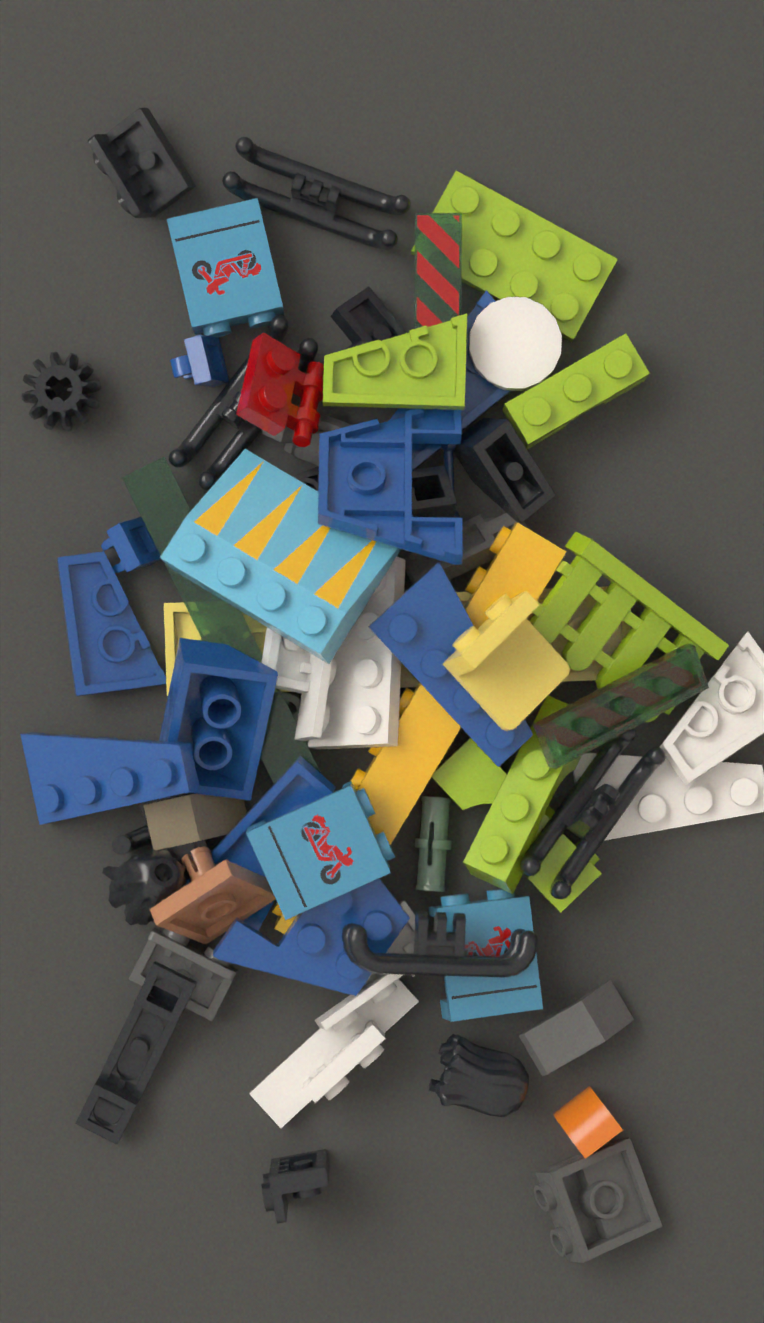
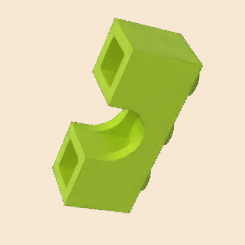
(575, 391)

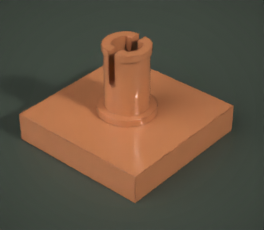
(212, 898)

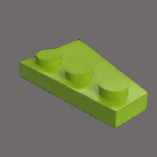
(402, 372)

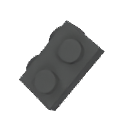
(173, 951)

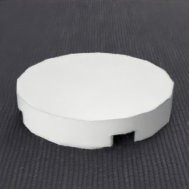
(515, 343)

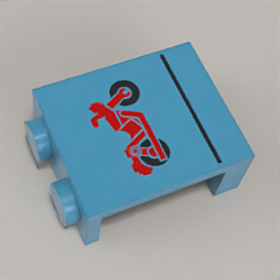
(226, 268)
(321, 850)
(489, 934)

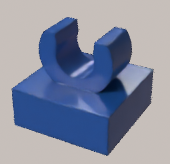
(203, 362)
(132, 545)

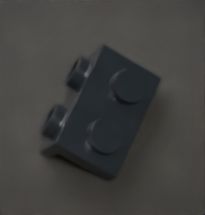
(141, 165)

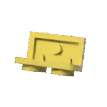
(507, 662)

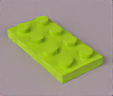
(524, 254)

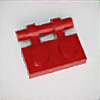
(269, 386)

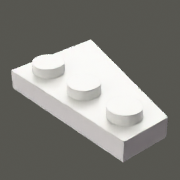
(722, 716)

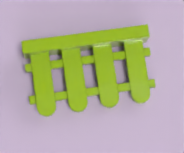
(609, 611)

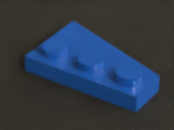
(102, 631)

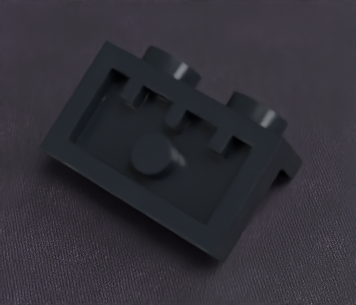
(294, 1174)

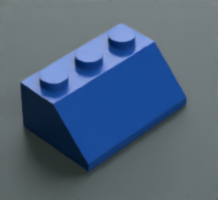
(221, 708)

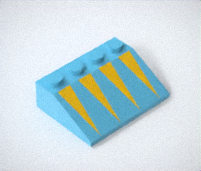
(266, 555)

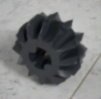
(57, 407)

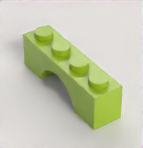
(473, 780)
(517, 811)

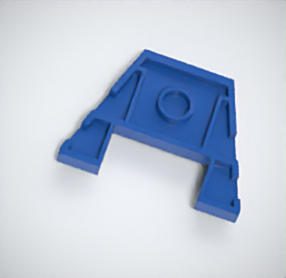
(369, 483)
(314, 944)

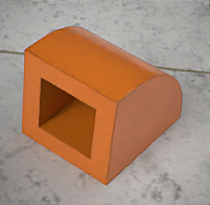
(587, 1122)

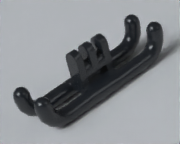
(315, 196)
(225, 408)
(590, 812)
(440, 951)

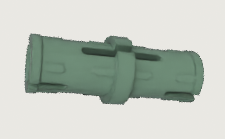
(433, 844)

